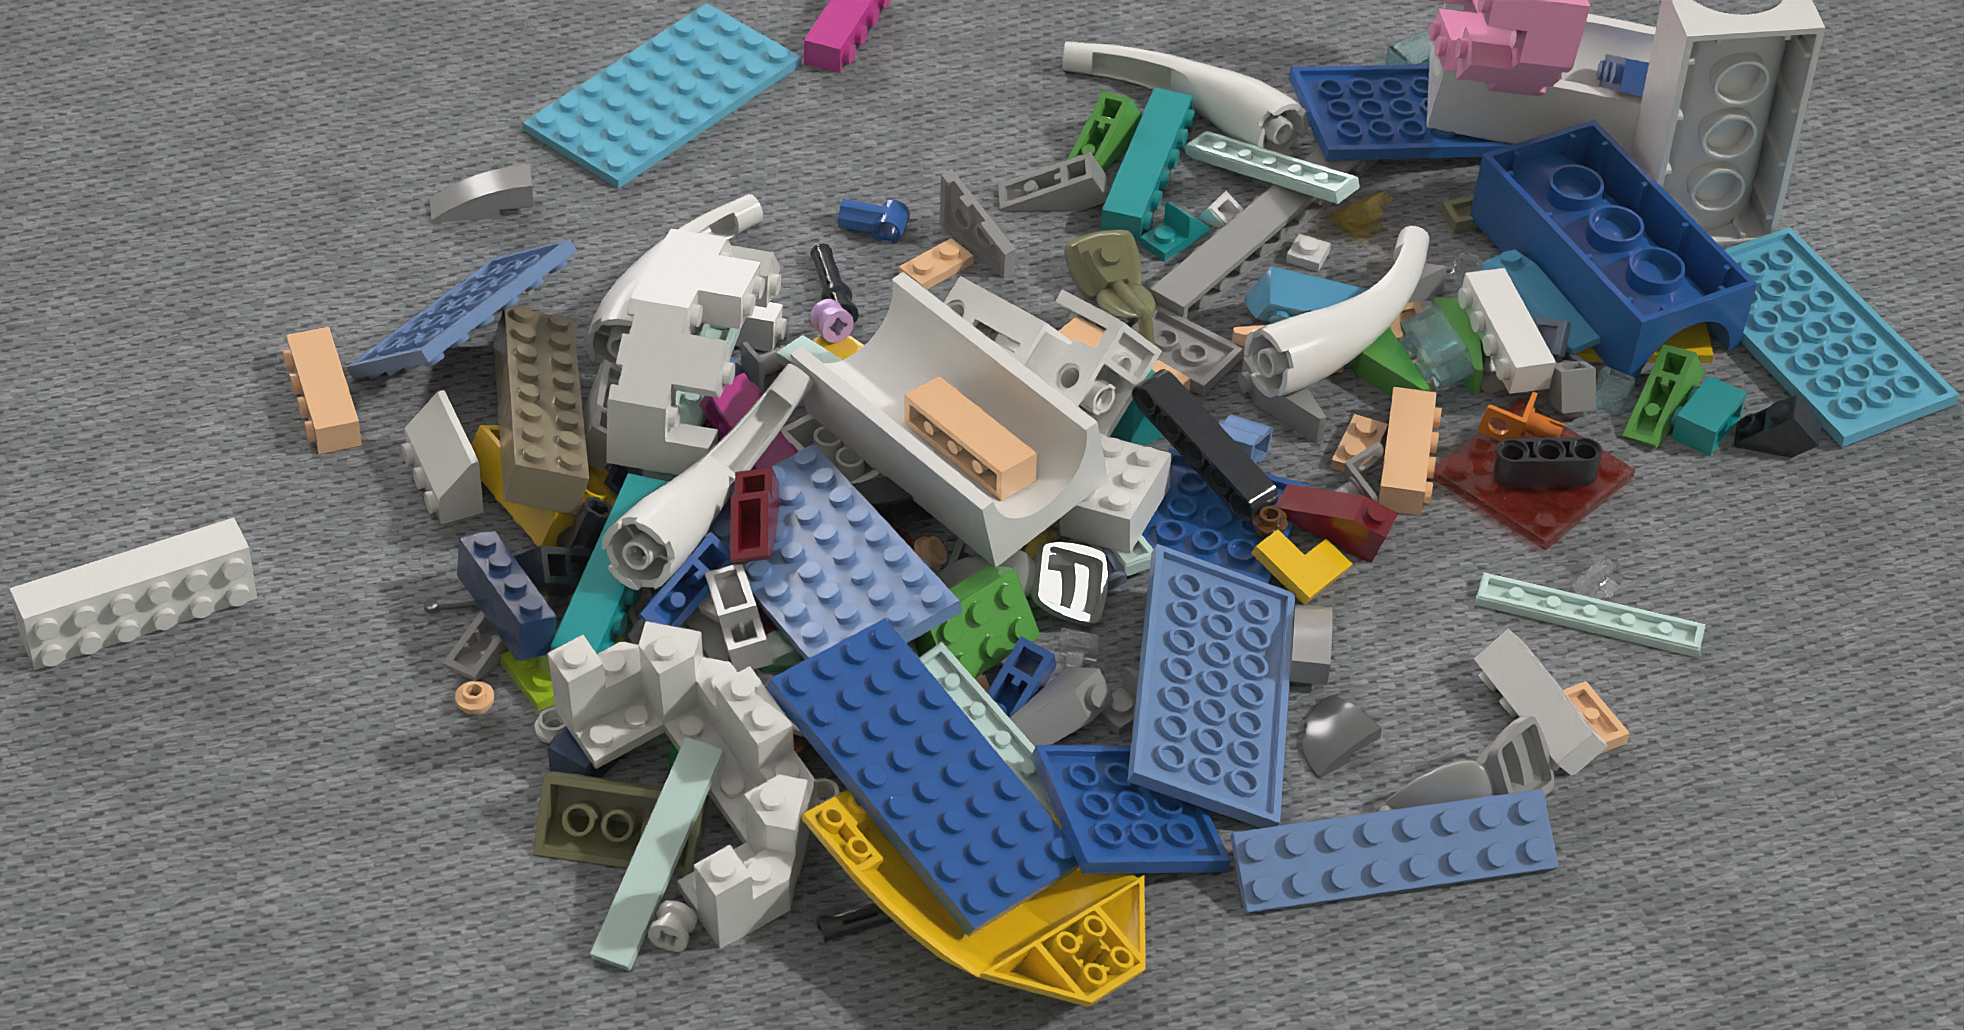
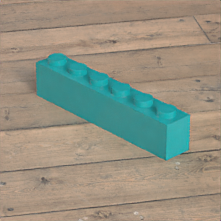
(1148, 163)
(600, 600)

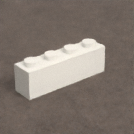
(1506, 331)
(1533, 692)

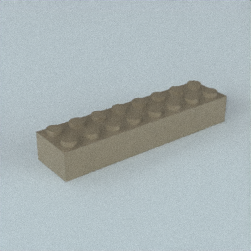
(540, 411)

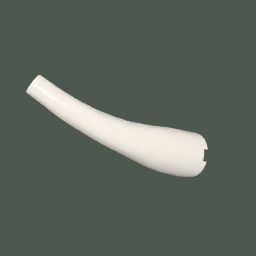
(1229, 100)
(612, 316)
(1320, 342)
(672, 521)

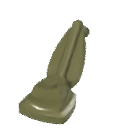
(1110, 271)

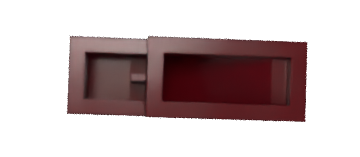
(754, 515)

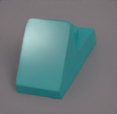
(1173, 234)

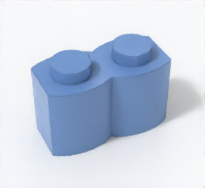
(1249, 435)

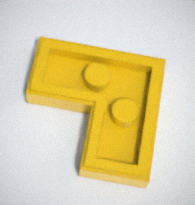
(1301, 573)

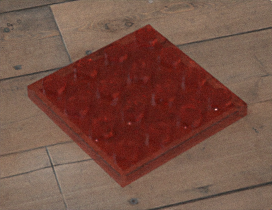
(1533, 512)

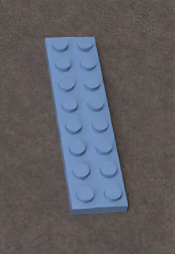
(1393, 851)

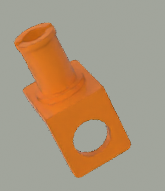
(1529, 422)

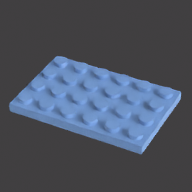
(461, 310)

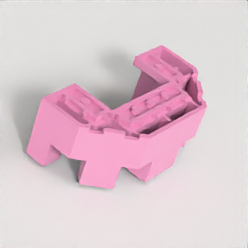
(1510, 42)

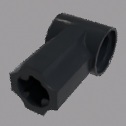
(586, 526)

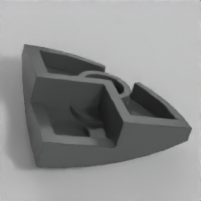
(1334, 733)

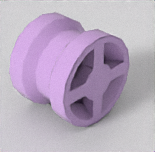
(831, 320)

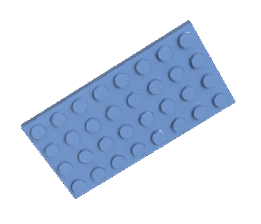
(837, 563)
(1213, 688)

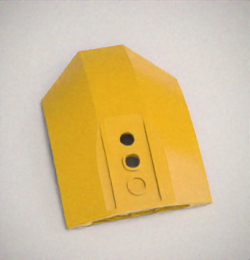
(1062, 943)

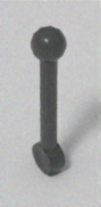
(433, 606)

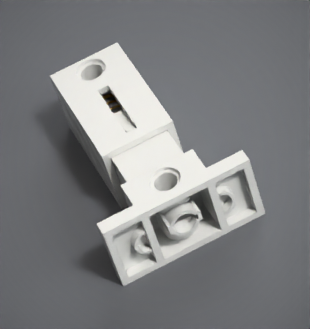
(1091, 378)

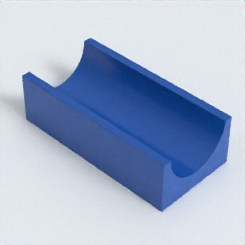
(1610, 243)

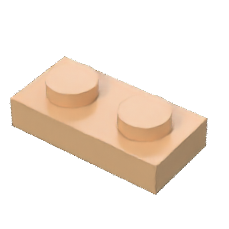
(938, 263)
(1359, 436)
(1598, 715)

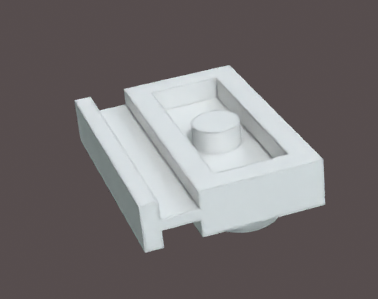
(1087, 311)

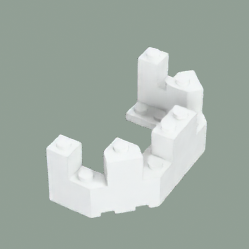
(686, 285)
(760, 787)

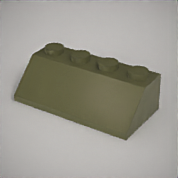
(602, 820)

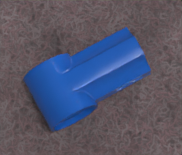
(883, 221)

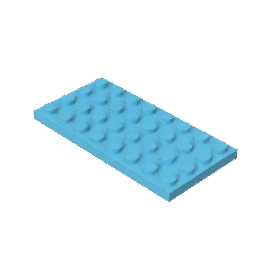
(661, 95)
(1831, 343)

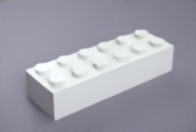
(134, 593)

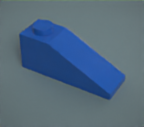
(687, 586)
(1022, 676)

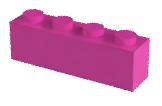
(839, 32)
(732, 406)

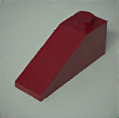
(1342, 518)

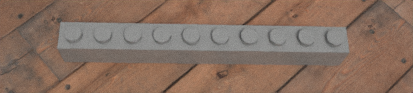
(1243, 243)

